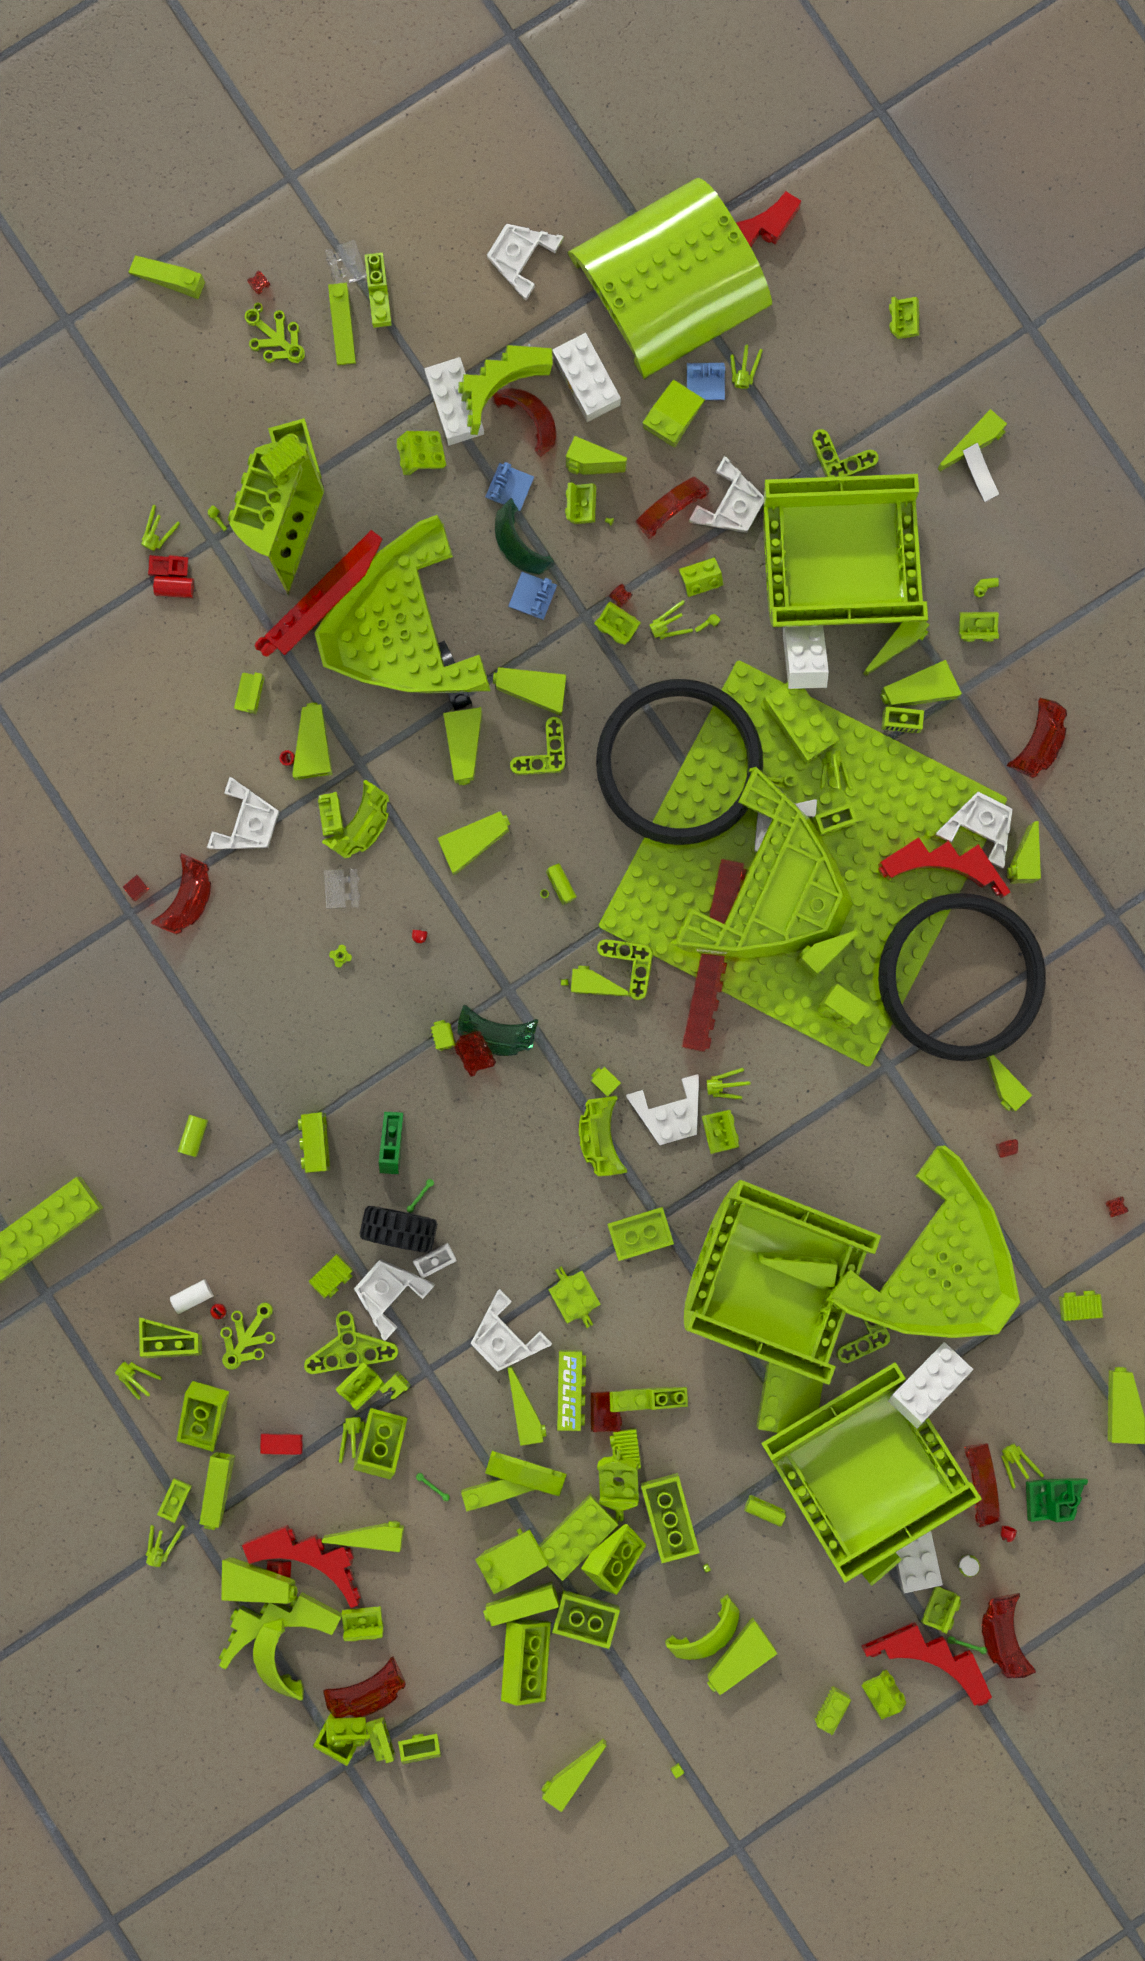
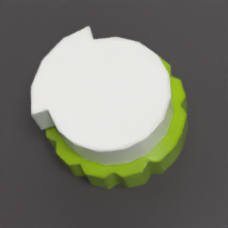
(969, 1565)

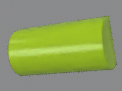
(561, 884)
(192, 1135)
(765, 1510)

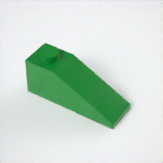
(391, 1143)

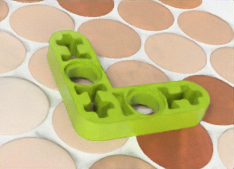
(835, 463)
(546, 759)
(638, 961)
(873, 1331)

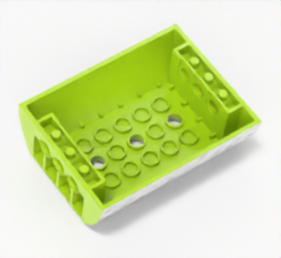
(267, 514)

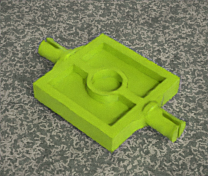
(574, 1297)

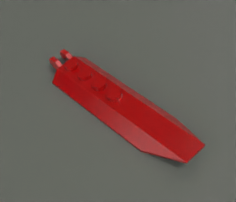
(321, 597)

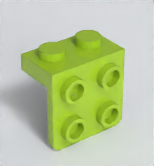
(420, 451)

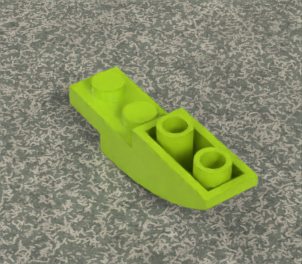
(378, 290)
(648, 1399)

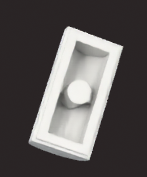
(435, 1260)
(191, 1296)

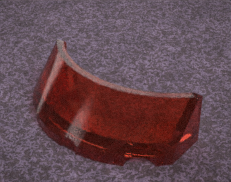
(536, 410)
(670, 505)
(1045, 740)
(190, 899)
(984, 1483)
(1001, 1638)
(367, 1695)

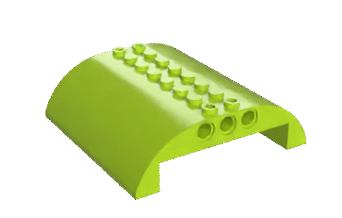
(674, 275)
(842, 550)
(759, 1307)
(869, 1475)

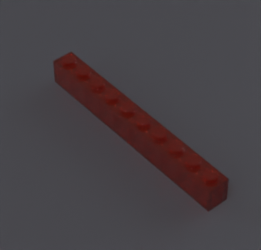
(711, 966)

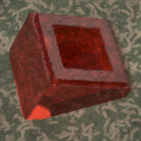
(136, 888)
(1007, 1148)

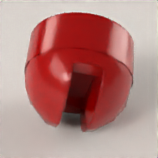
(284, 759)
(419, 936)
(221, 1308)
(1008, 1532)

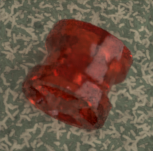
(258, 282)
(620, 595)
(1116, 1206)

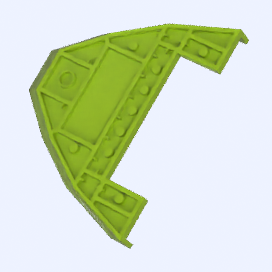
(385, 626)
(790, 891)
(954, 1275)

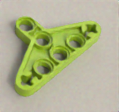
(340, 1350)

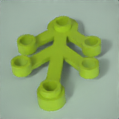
(277, 339)
(245, 1338)

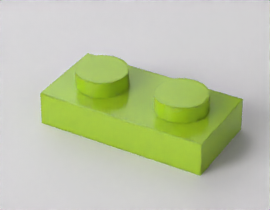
(174, 1500)

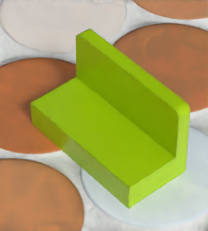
(249, 692)

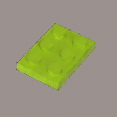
(640, 1233)

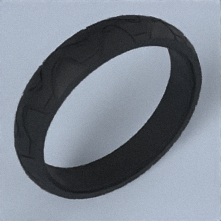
(630, 705)
(1034, 966)

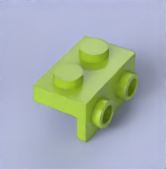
(904, 317)
(581, 503)
(701, 577)
(617, 623)
(978, 626)
(720, 1131)
(360, 1386)
(941, 1609)
(362, 1623)
(884, 1694)

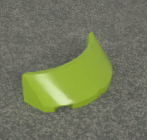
(365, 825)
(596, 1137)
(525, 1473)
(711, 1641)
(265, 1662)

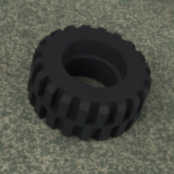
(398, 1229)

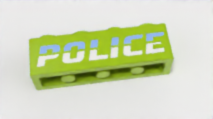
(569, 1390)

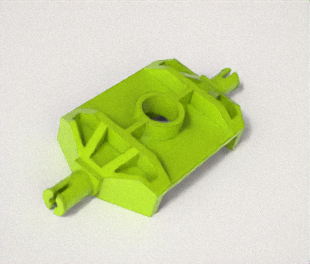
(616, 1494)

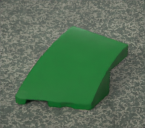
(1054, 1499)

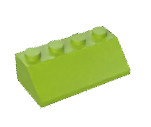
(525, 1661)

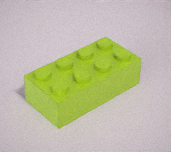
(801, 721)
(669, 1518)
(577, 1536)

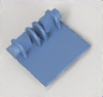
(707, 380)
(509, 484)
(532, 595)

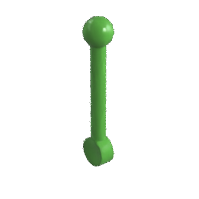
(430, 1183)
(420, 1477)
(952, 1640)

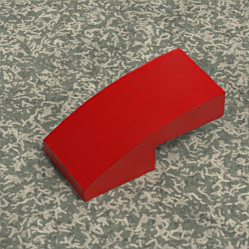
(168, 566)
(281, 1444)

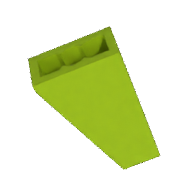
(925, 686)
(533, 687)
(463, 741)
(312, 747)
(472, 840)
(1125, 1410)
(216, 1489)
(254, 1584)
(522, 1604)
(741, 1658)

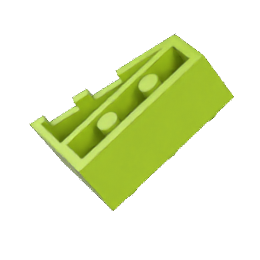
(162, 1340)

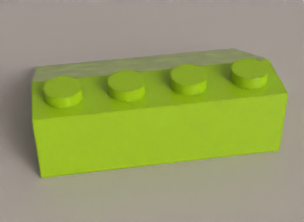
(786, 1398)

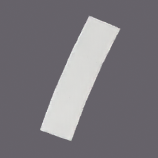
(980, 472)

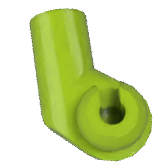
(983, 585)

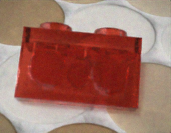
(474, 1052)
(601, 1417)

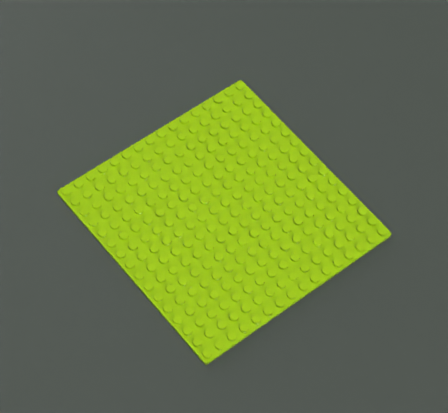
(895, 802)

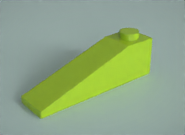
(168, 276)
(342, 323)
(983, 433)
(902, 639)
(813, 1270)
(527, 1420)
(491, 1493)
(380, 1537)
(566, 1782)

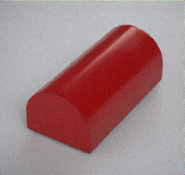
(173, 586)

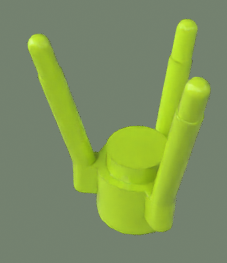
(743, 379)
(150, 539)
(659, 626)
(834, 760)
(715, 1085)
(126, 1374)
(353, 1426)
(1012, 1454)
(156, 1554)

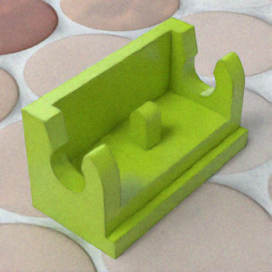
(330, 814)
(397, 1383)

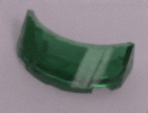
(513, 547)
(500, 1038)

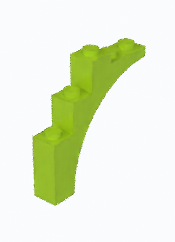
(514, 364)
(305, 1613)

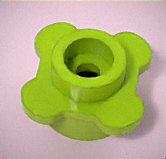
(345, 956)

